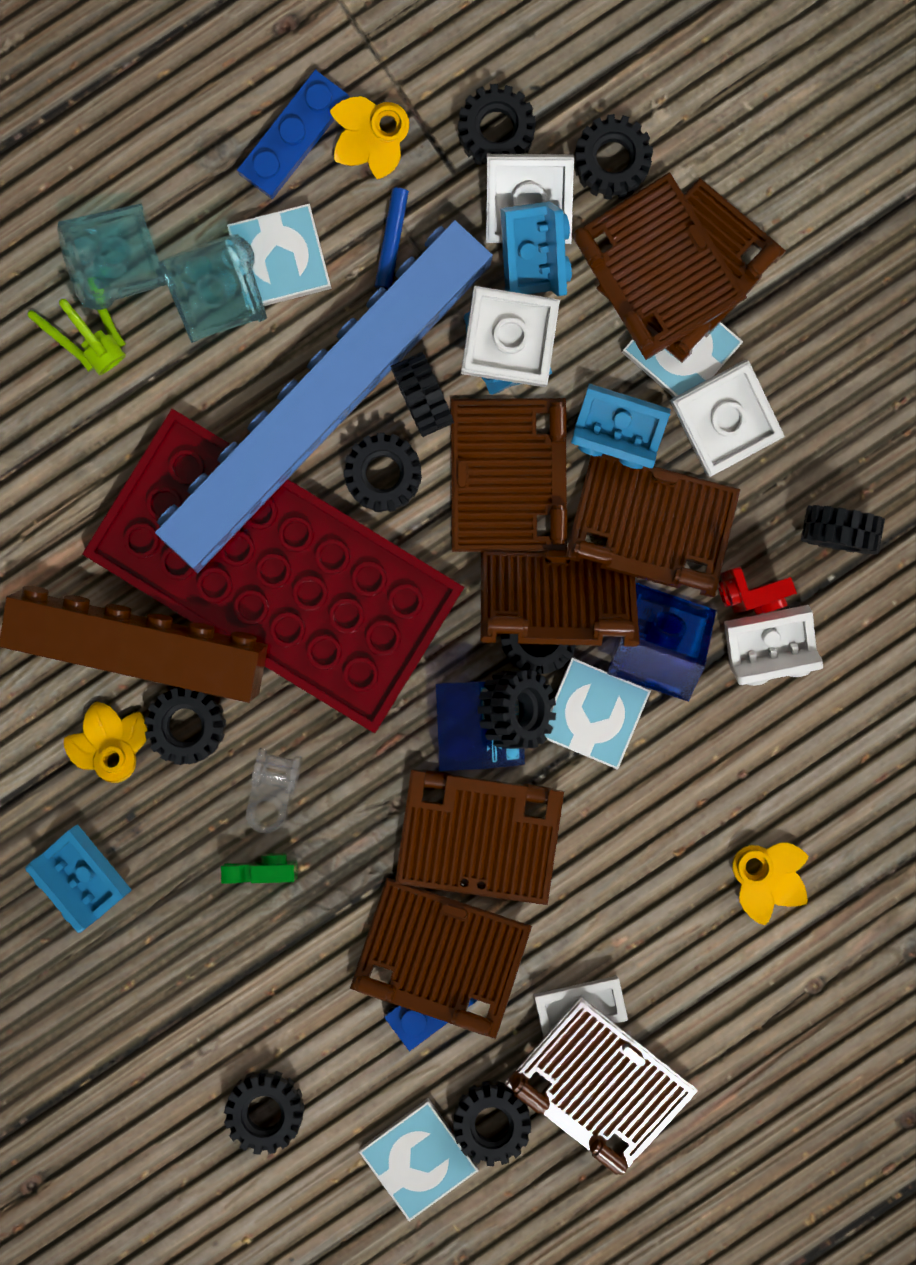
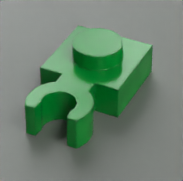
(271, 869)

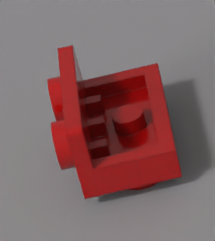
(762, 599)

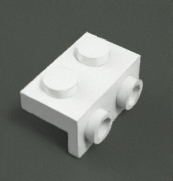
(772, 645)

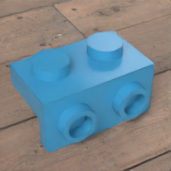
(535, 248)
(620, 427)
(78, 879)

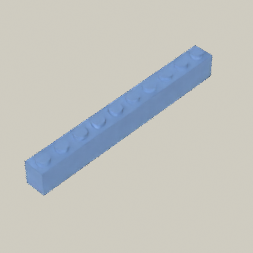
(324, 396)

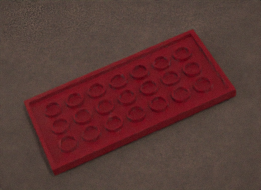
(323, 591)

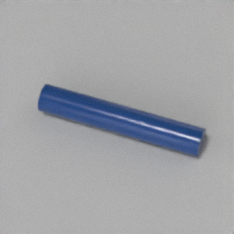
(391, 238)

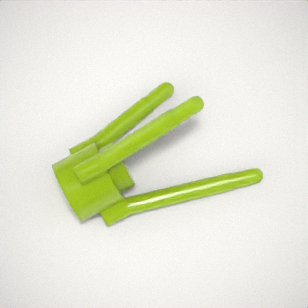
(101, 350)

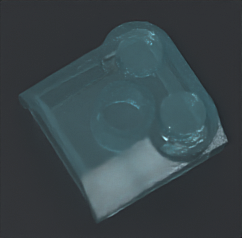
(109, 256)
(214, 286)

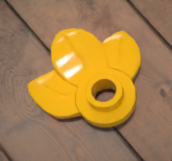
(363, 137)
(105, 736)
(773, 883)

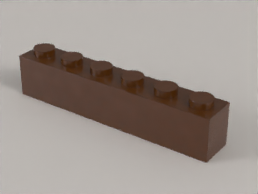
(133, 644)

